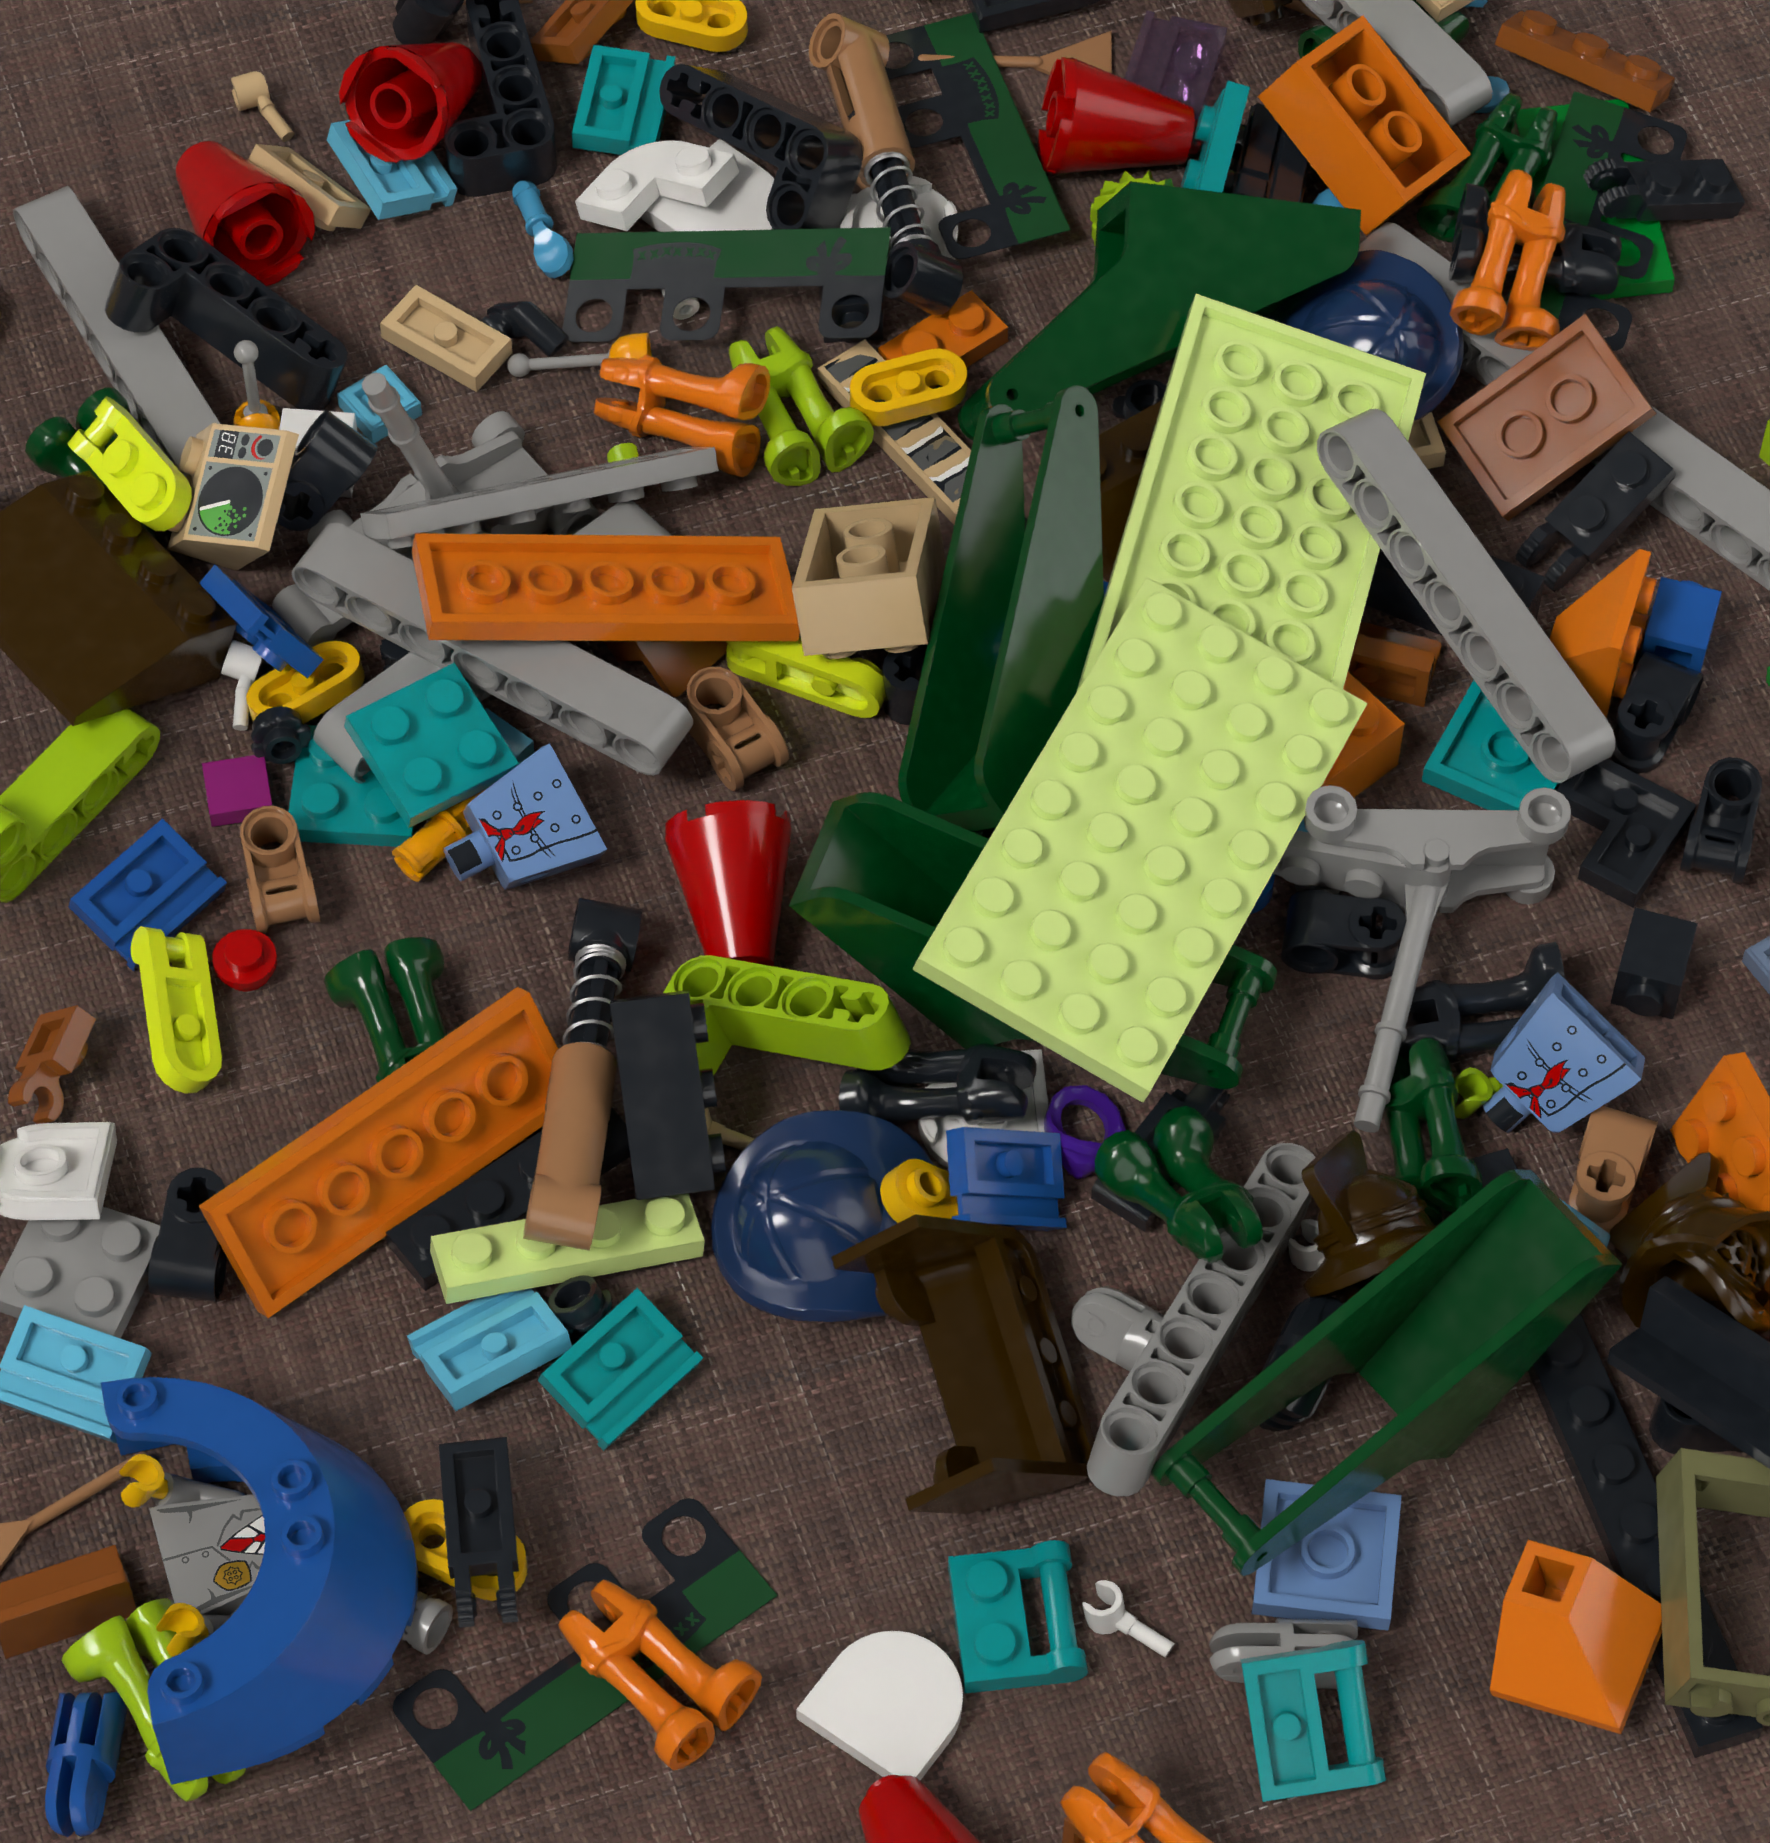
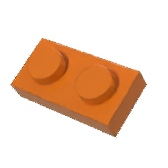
(965, 329)

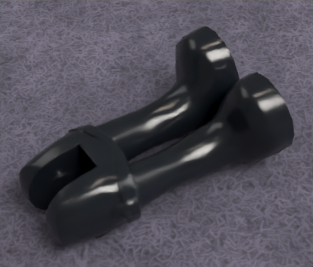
(1580, 263)
(1439, 1006)
(986, 1077)

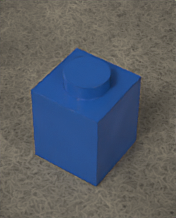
(1682, 622)

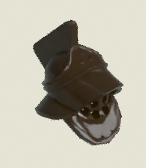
(1362, 1218)
(1700, 1243)

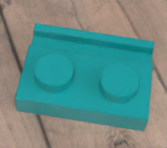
(620, 101)
(1219, 130)
(620, 1369)

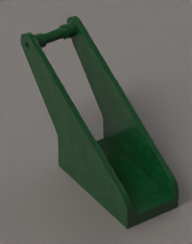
(1150, 262)
(1008, 613)
(887, 879)
(1431, 1336)

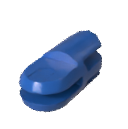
(82, 1760)

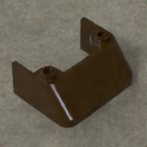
(992, 1356)

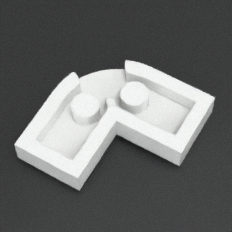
(655, 170)

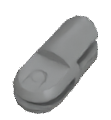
(1114, 1325)
(1285, 1635)

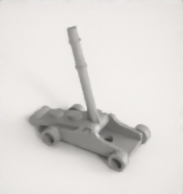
(493, 462)
(1422, 865)

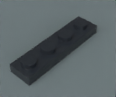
(487, 1198)

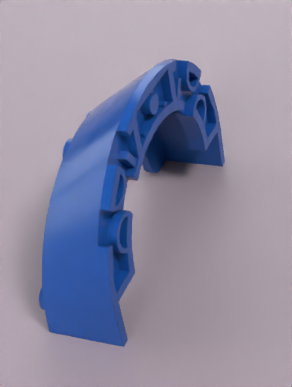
(328, 1588)

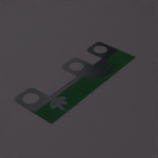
(984, 115)
(1592, 133)
(709, 261)
(492, 1749)

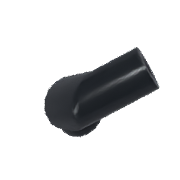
(529, 321)

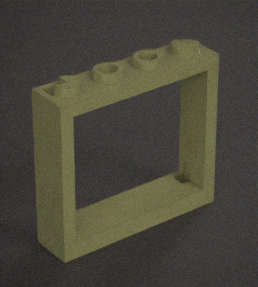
(1713, 1483)

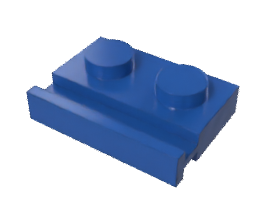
(261, 625)
(151, 885)
(1006, 1177)

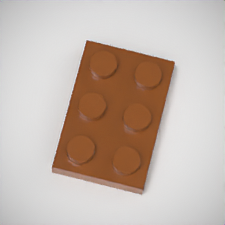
(1546, 417)

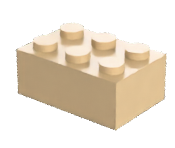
(869, 578)

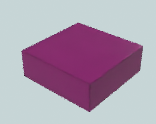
(235, 788)

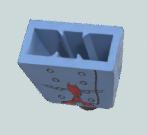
(527, 826)
(1560, 1062)

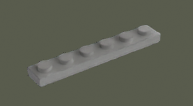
(518, 500)

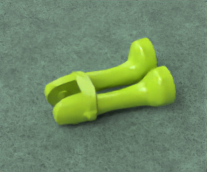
(790, 452)
(115, 1653)

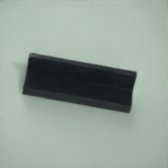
(1702, 1366)

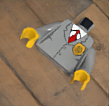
(207, 1543)

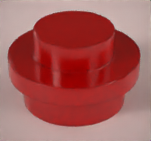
(244, 959)

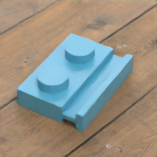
(392, 187)
(488, 1344)
(59, 1367)

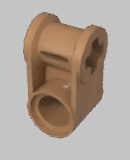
(735, 737)
(277, 878)
(1610, 1164)

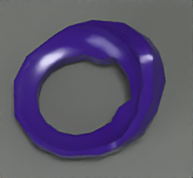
(1077, 1154)

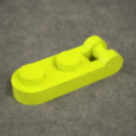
(133, 467)
(841, 684)
(178, 1007)

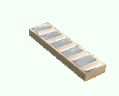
(919, 446)

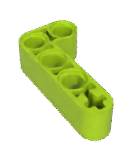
(67, 791)
(791, 1014)

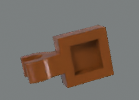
(52, 1050)

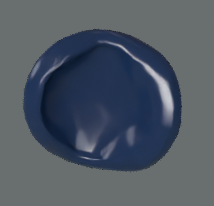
(1387, 311)
(800, 1200)

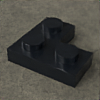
(1637, 823)

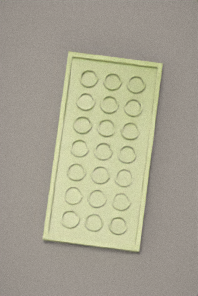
(1236, 490)
(1141, 839)

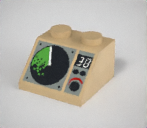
(236, 493)

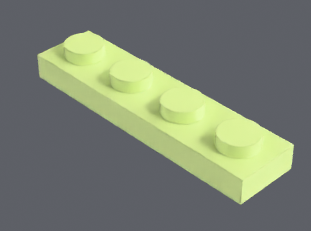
(625, 1238)

